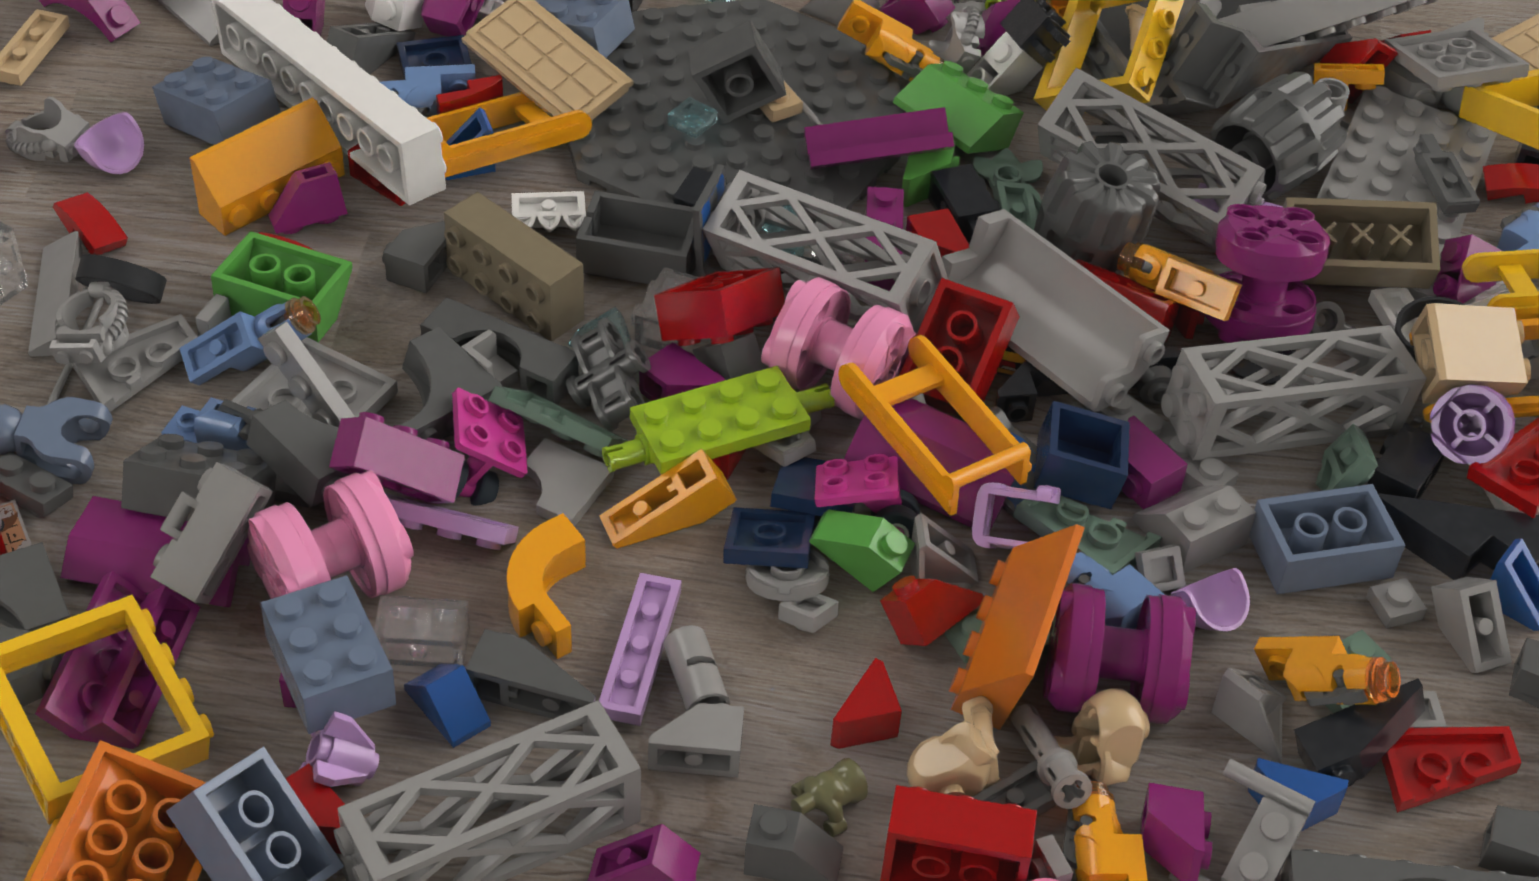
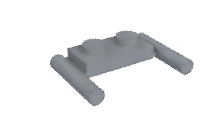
(1270, 831)

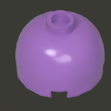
(1472, 424)

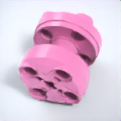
(815, 337)
(359, 539)

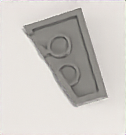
(137, 363)

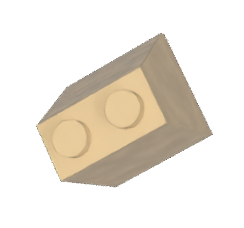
(1469, 346)

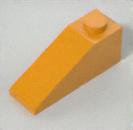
(671, 502)

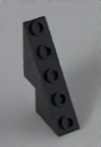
(1458, 535)

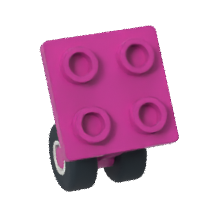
(491, 439)
(870, 482)

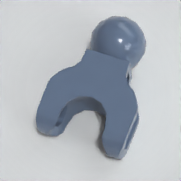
(49, 432)

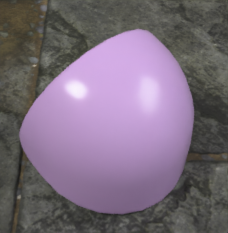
(112, 144)
(1219, 600)

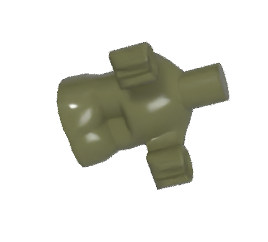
(831, 791)

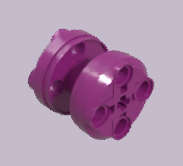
(1270, 255)
(1150, 657)

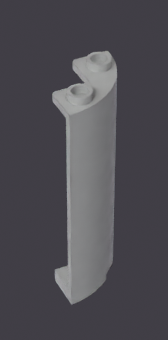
(1069, 318)

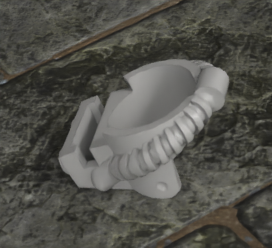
(962, 38)
(60, 138)
(94, 343)

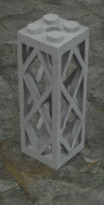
(1241, 178)
(744, 210)
(1381, 388)
(610, 791)

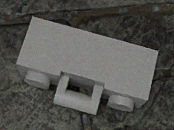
(214, 534)

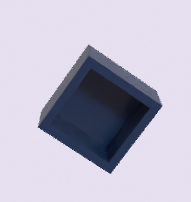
(1082, 454)

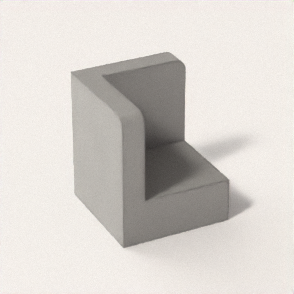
(484, 351)

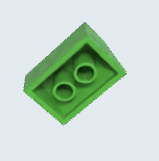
(973, 112)
(273, 271)

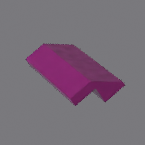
(878, 138)
(951, 444)
(128, 543)
(106, 685)

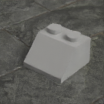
(1201, 521)

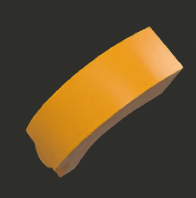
(536, 564)

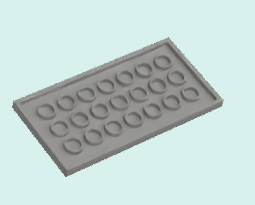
(1380, 158)

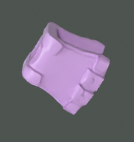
(984, 510)

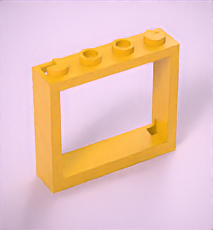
(1145, 59)
(1506, 108)
(72, 633)

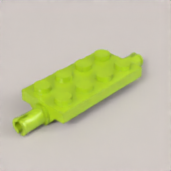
(718, 420)

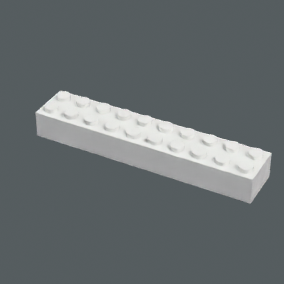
(394, 138)

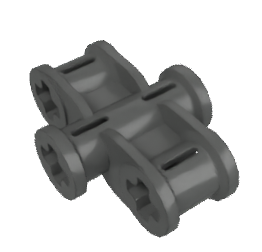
(607, 373)

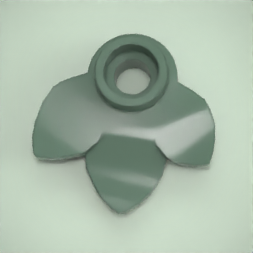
(1007, 168)

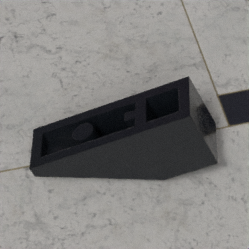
(1359, 735)

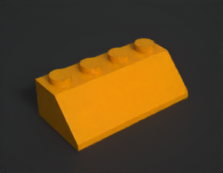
(249, 171)

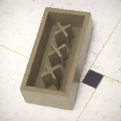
(1376, 242)
(514, 266)

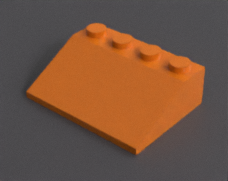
(1015, 622)
(120, 824)

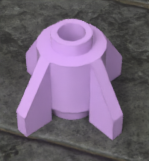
(341, 753)

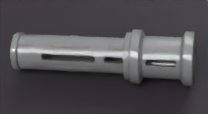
(1055, 765)

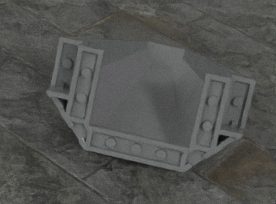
(1206, 58)

